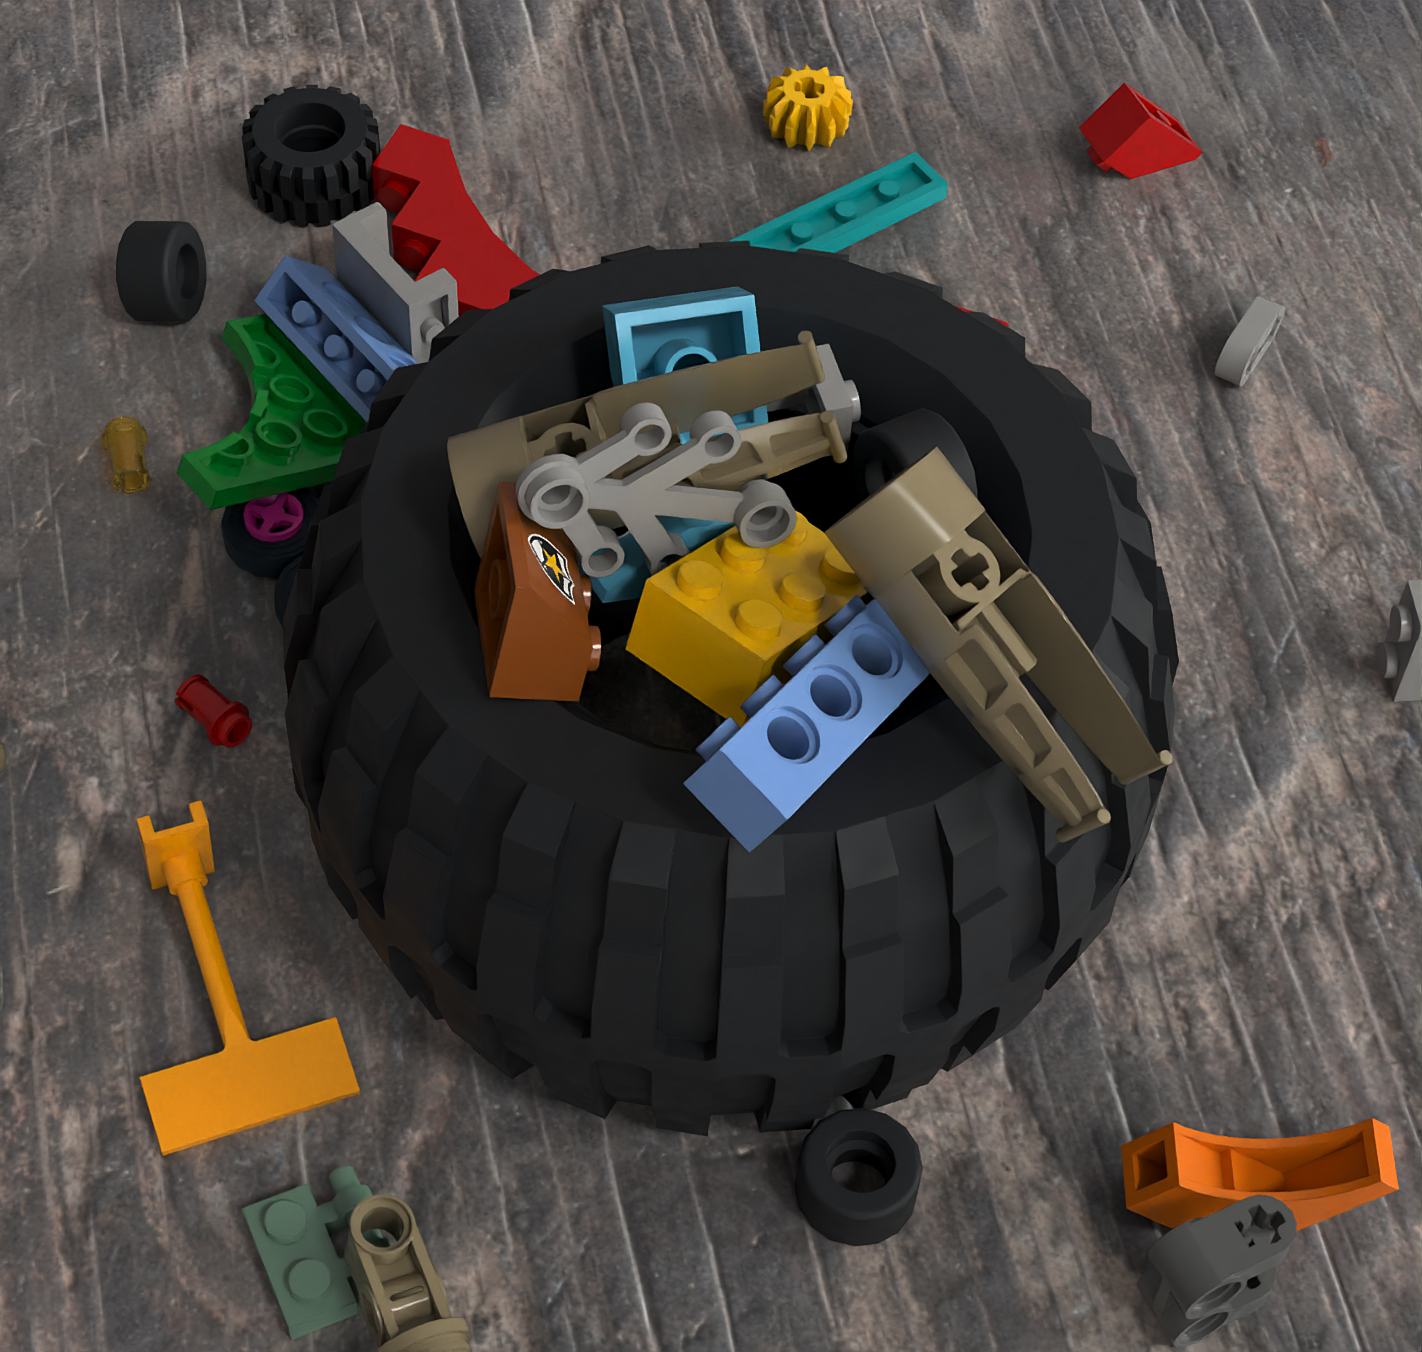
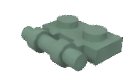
(299, 1255)

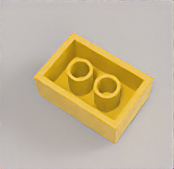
(740, 613)

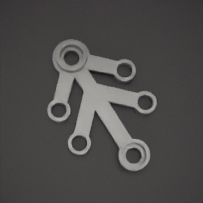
(562, 488)

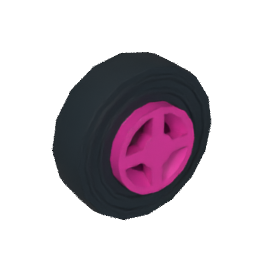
(253, 530)

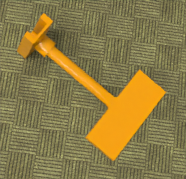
(249, 1079)

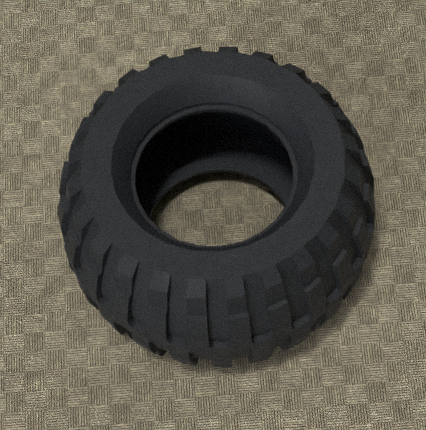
(561, 874)

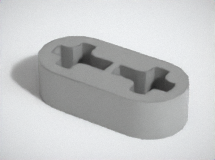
(1249, 341)

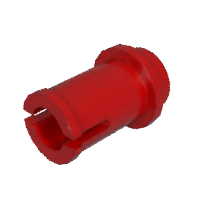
(224, 720)

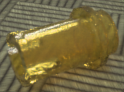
(125, 442)

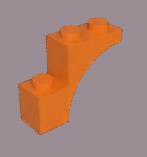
(1192, 1173)

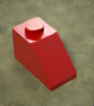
(1136, 136)

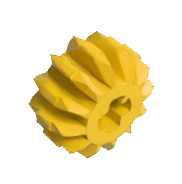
(807, 107)

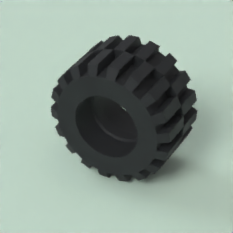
(311, 154)

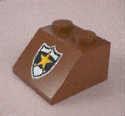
(532, 608)

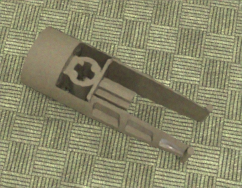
(731, 385)
(981, 625)

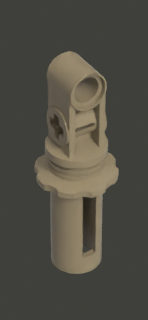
(400, 1283)

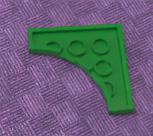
(291, 431)

